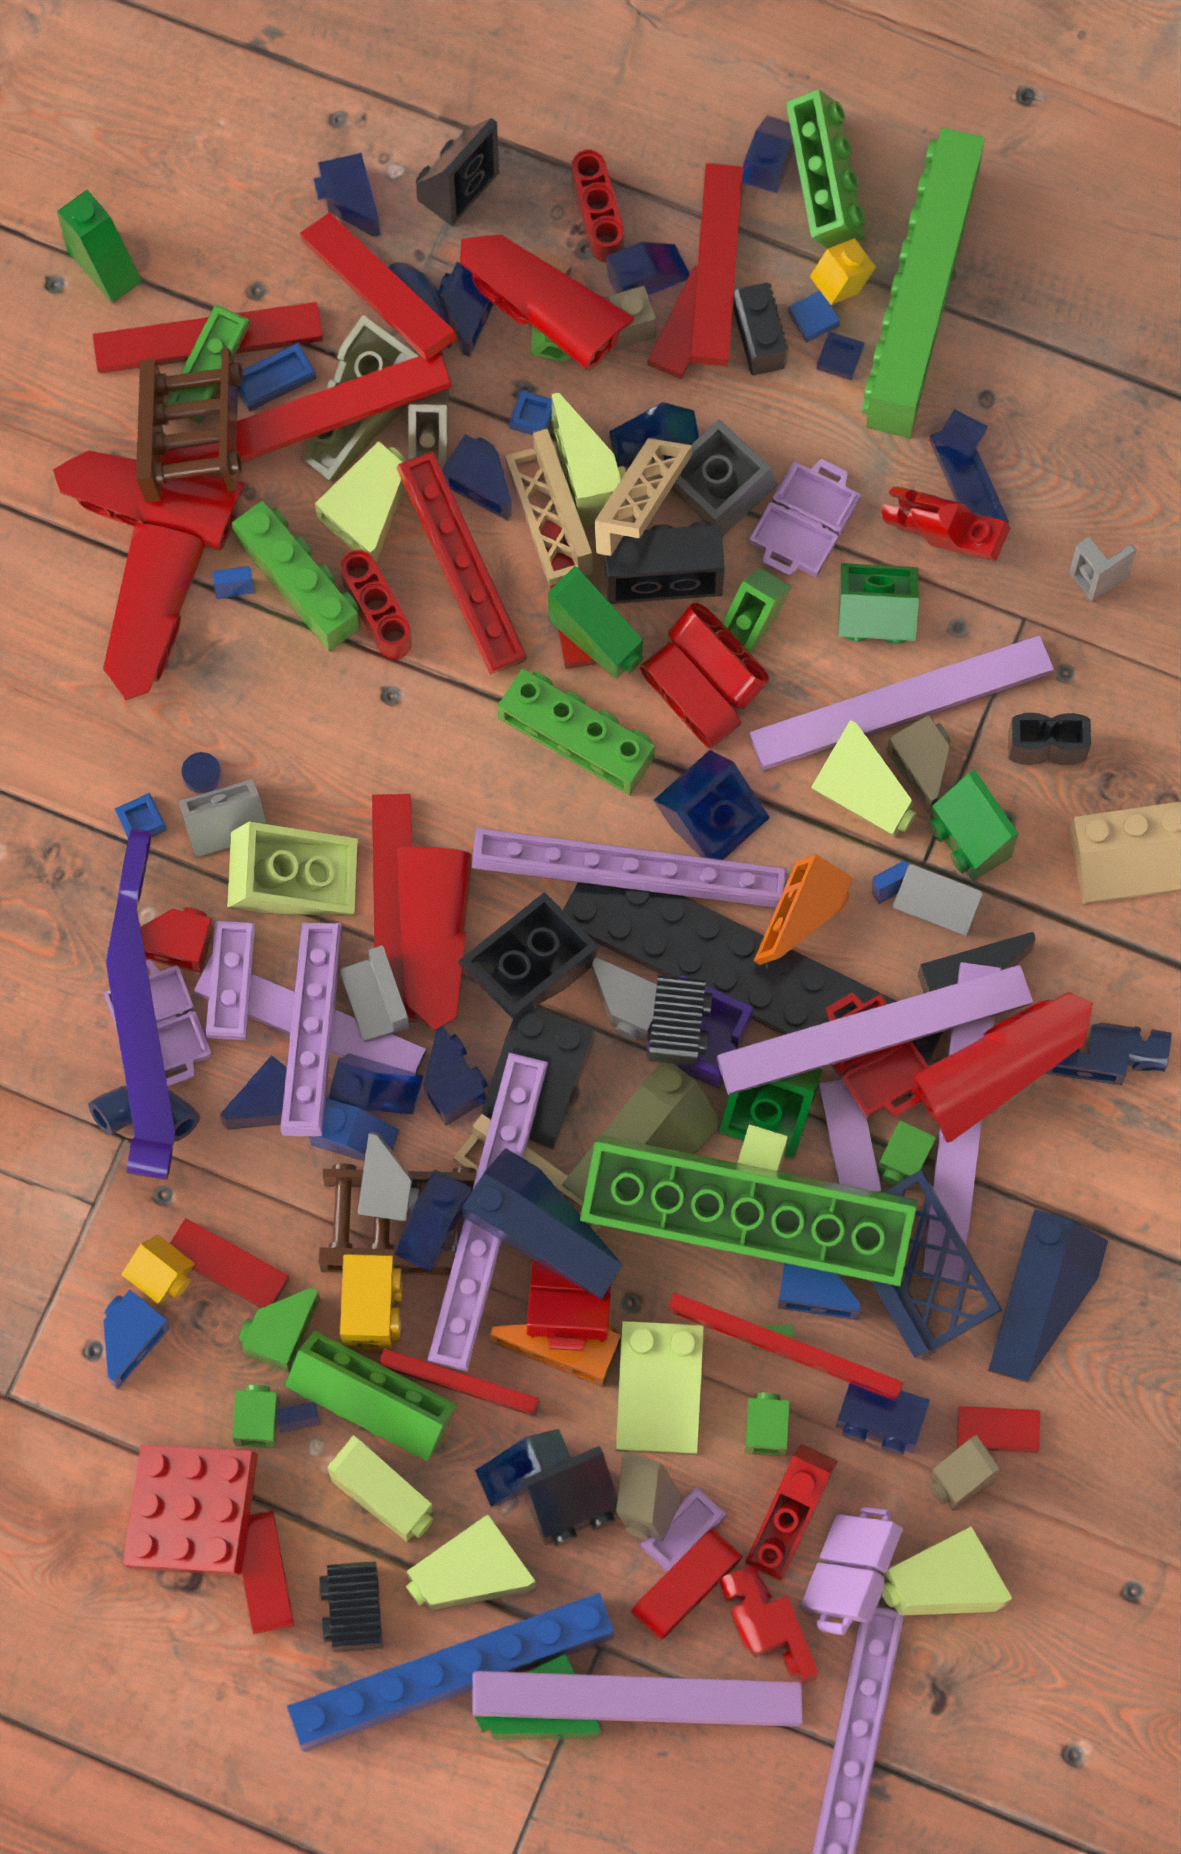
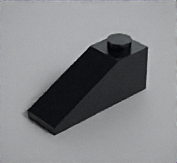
(1000, 954)

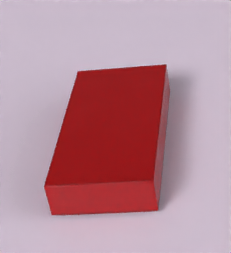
(1000, 1428)

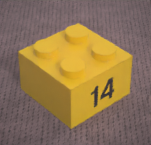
(368, 1303)

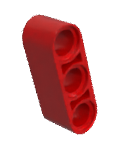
(597, 190)
(370, 588)
(718, 655)
(690, 695)
(265, 1576)
(686, 1584)

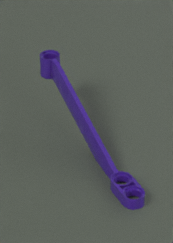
(136, 1023)

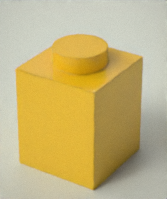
(842, 271)
(159, 1269)

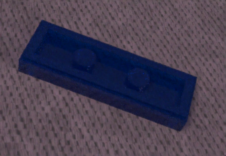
(969, 482)

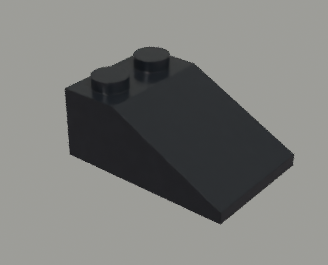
(461, 172)
(531, 957)
(565, 1048)
(571, 1497)

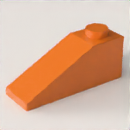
(809, 899)
(590, 1364)

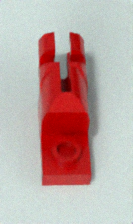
(946, 523)
(767, 1624)

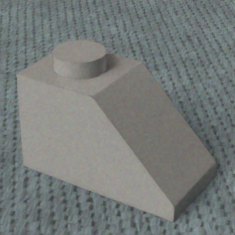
(626, 999)
(385, 1183)

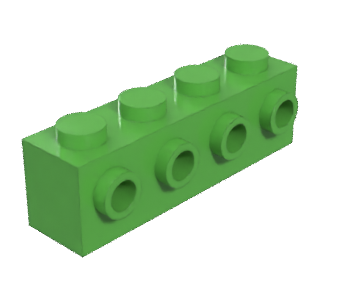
(825, 169)
(295, 574)
(576, 731)
(370, 1395)

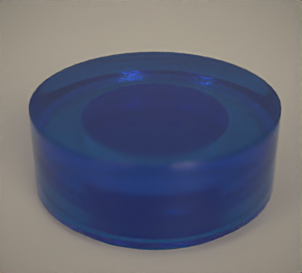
(201, 772)

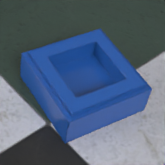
(813, 316)
(531, 413)
(233, 582)
(141, 815)
(888, 882)

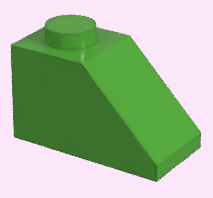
(755, 607)
(279, 1329)

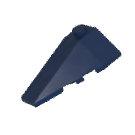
(534, 1217)
(1050, 1282)

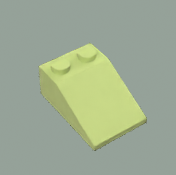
(586, 461)
(291, 871)
(659, 1388)

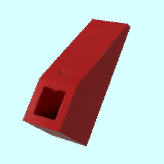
(791, 1511)

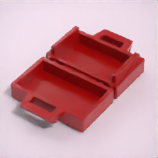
(880, 1075)
(565, 1311)

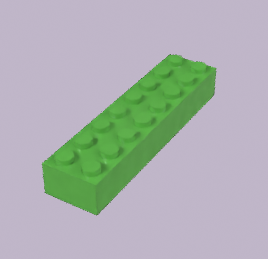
(922, 282)
(748, 1210)

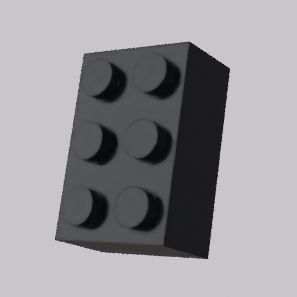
(667, 564)

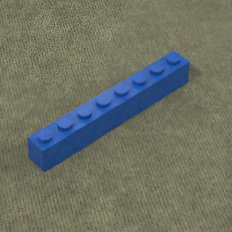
(449, 1672)

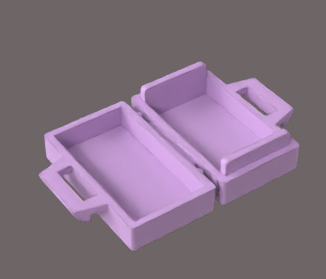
(805, 518)
(177, 1023)
(850, 1581)

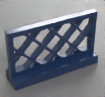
(898, 1299)

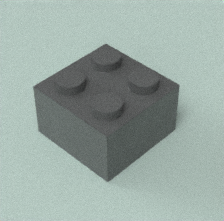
(723, 478)

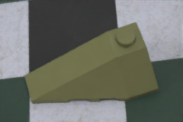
(362, 352)
(662, 1113)

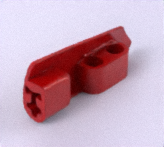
(540, 294)
(188, 504)
(149, 606)
(432, 925)
(1002, 1063)

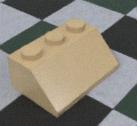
(1128, 852)

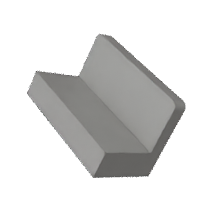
(1096, 573)
(218, 813)
(938, 899)
(374, 996)

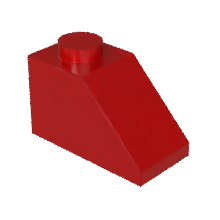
(178, 938)

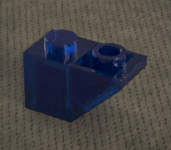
(450, 1081)

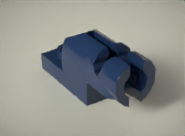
(1112, 1050)

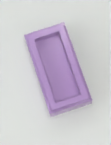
(691, 1522)

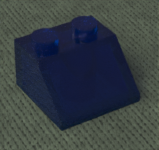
(712, 807)

